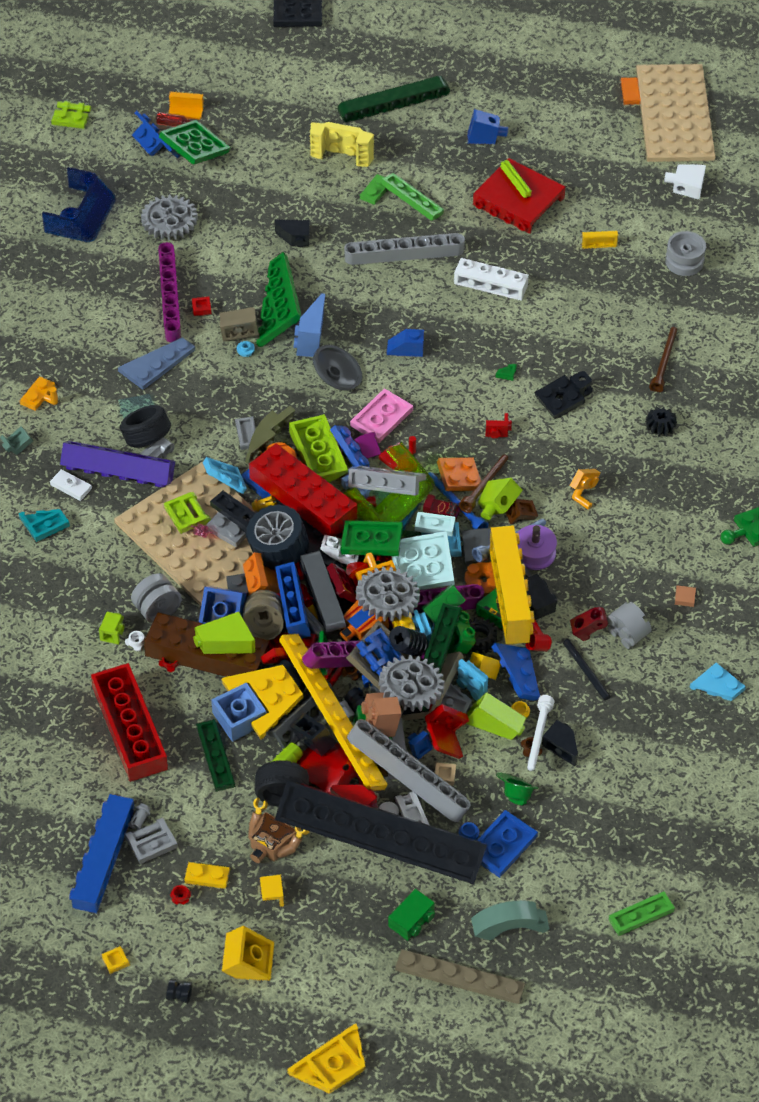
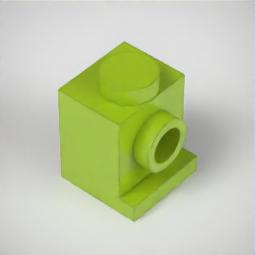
(111, 628)

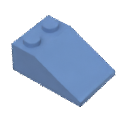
(310, 329)

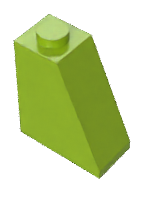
(225, 636)
(496, 717)

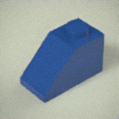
(407, 343)

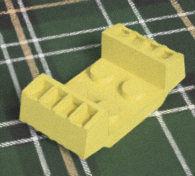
(343, 140)

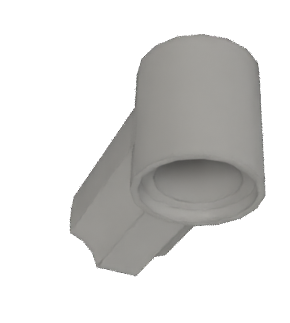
(159, 448)

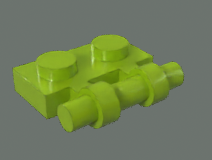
(69, 118)

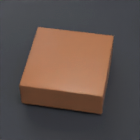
(685, 596)

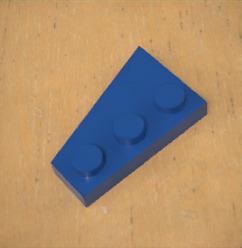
(520, 668)

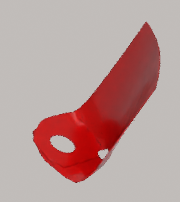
(328, 769)

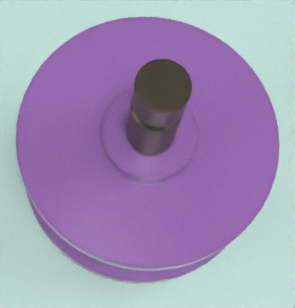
(537, 546)

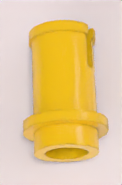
(263, 503)

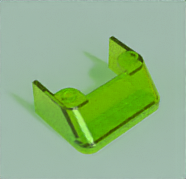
(395, 505)

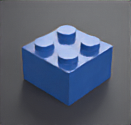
(220, 603)

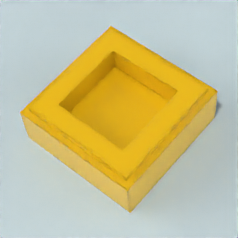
(115, 959)

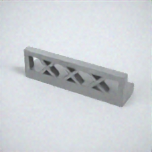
(385, 480)

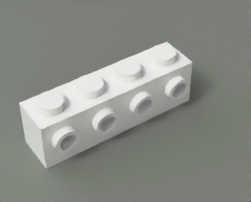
(491, 279)

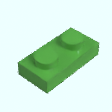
(374, 190)

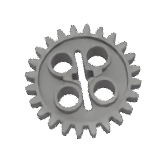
(169, 217)
(387, 593)
(412, 682)

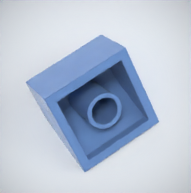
(237, 710)

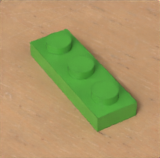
(641, 913)

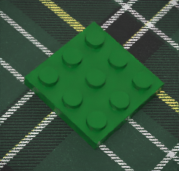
(194, 142)

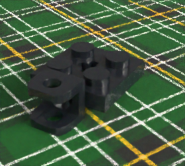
(572, 392)

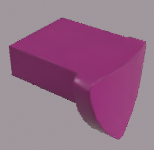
(368, 445)

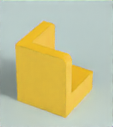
(486, 664)
(272, 888)

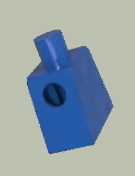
(485, 128)

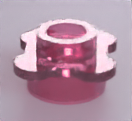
(201, 530)

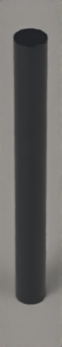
(586, 669)

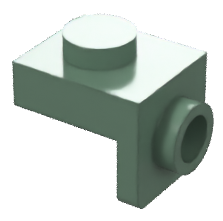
(17, 441)

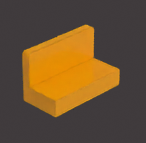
(186, 104)

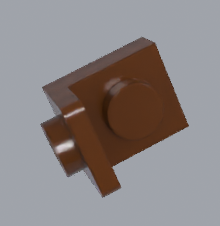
(521, 510)

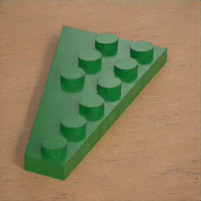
(281, 304)

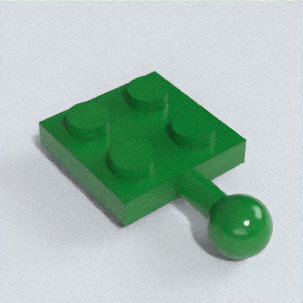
(749, 526)

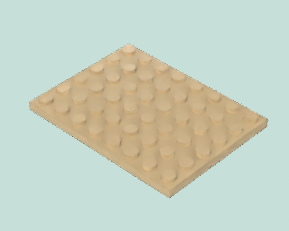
(186, 556)

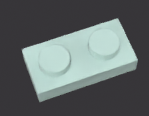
(434, 523)

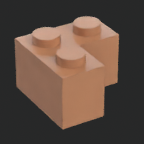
(382, 712)

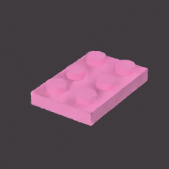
(382, 415)

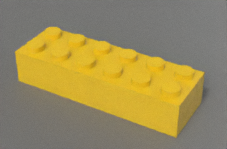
(511, 585)

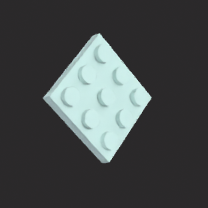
(426, 560)

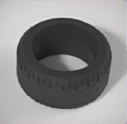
(145, 426)
(272, 779)

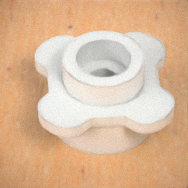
(133, 636)

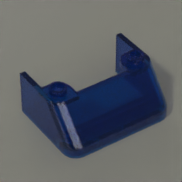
(88, 219)

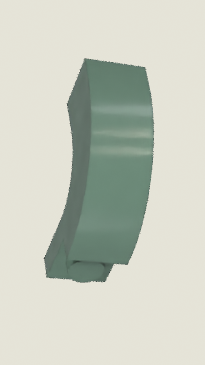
(507, 916)

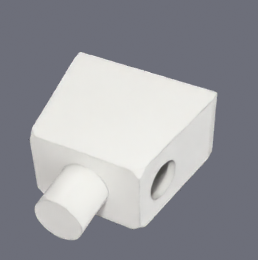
(687, 180)

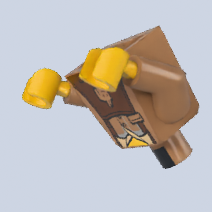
(270, 836)

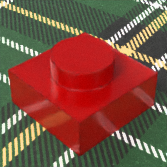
(201, 306)

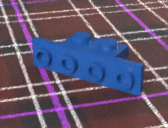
(148, 136)

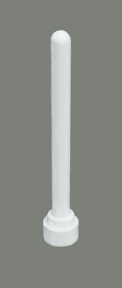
(545, 705)

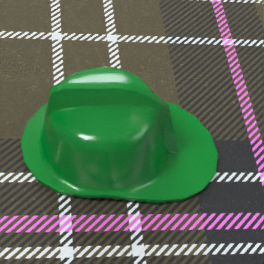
(516, 789)

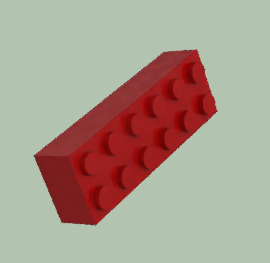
(302, 490)
(129, 722)

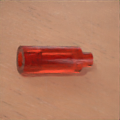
(171, 119)

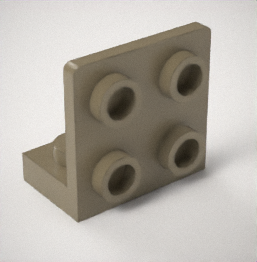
(238, 324)

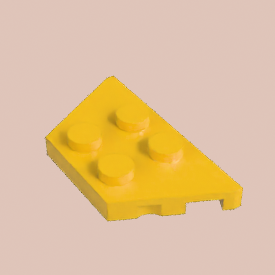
(332, 1063)

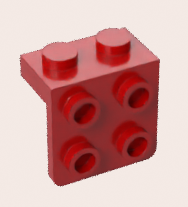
(442, 726)

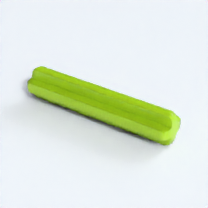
(516, 178)

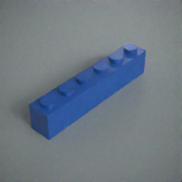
(102, 853)

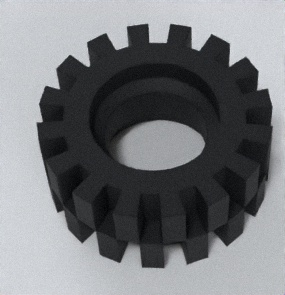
(489, 629)

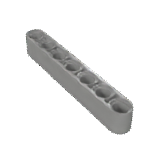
(404, 249)
(408, 770)

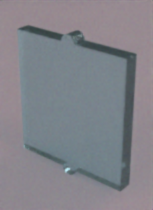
(131, 404)

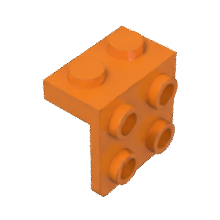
(258, 576)

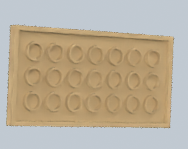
(675, 113)

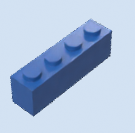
(292, 600)

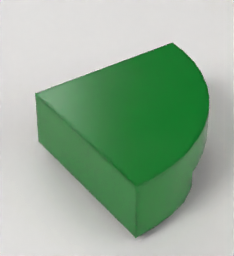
(507, 372)

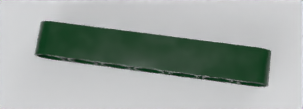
(393, 98)

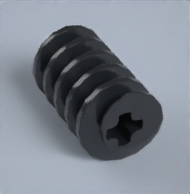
(408, 641)

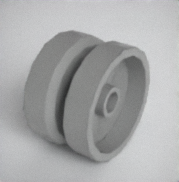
(685, 253)
(156, 595)

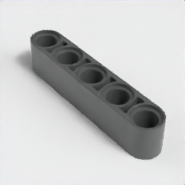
(323, 591)

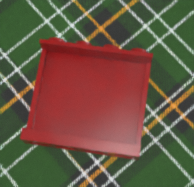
(503, 200)

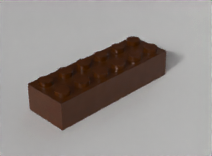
(173, 640)

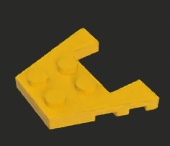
(273, 689)

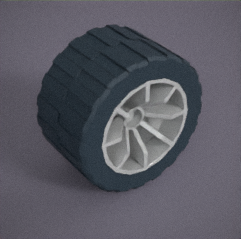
(277, 535)

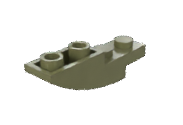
(266, 432)

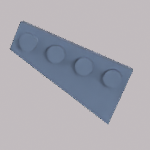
(153, 365)

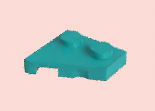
(44, 523)

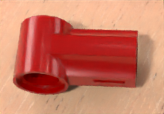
(538, 640)

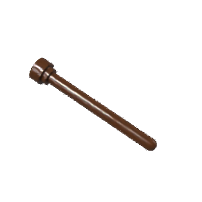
(657, 383)
(468, 503)

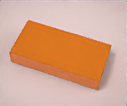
(630, 91)

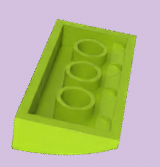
(318, 447)

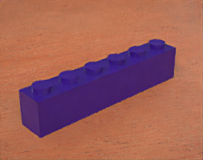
(117, 463)

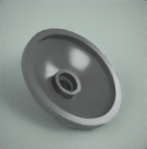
(337, 367)

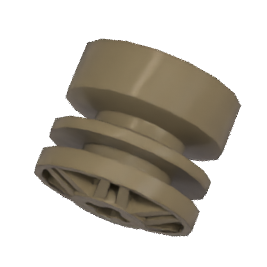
(264, 614)

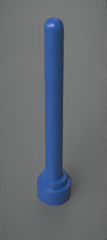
(476, 522)

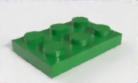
(371, 537)

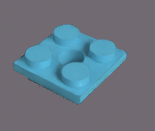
(423, 623)
(472, 678)

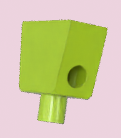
(498, 497)

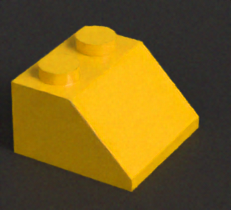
(247, 955)

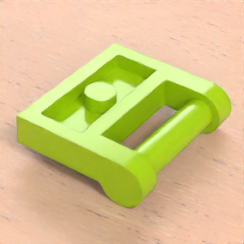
(182, 515)

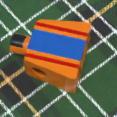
(359, 622)

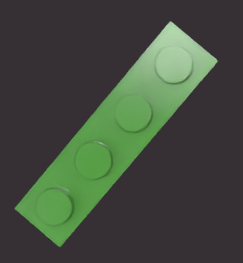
(412, 196)

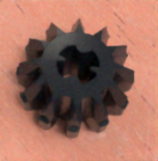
(661, 421)

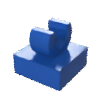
(420, 744)

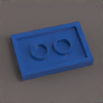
(505, 842)

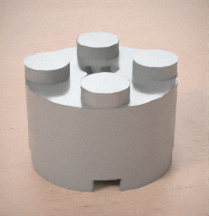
(628, 624)

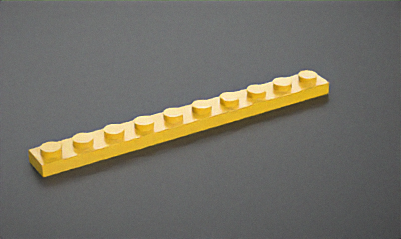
(332, 712)

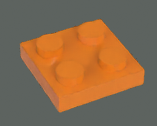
(459, 474)

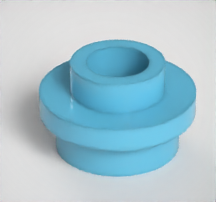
(245, 348)

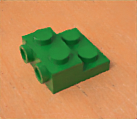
(464, 636)

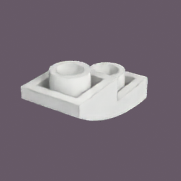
(332, 547)

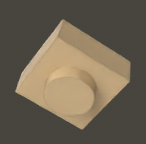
(446, 772)

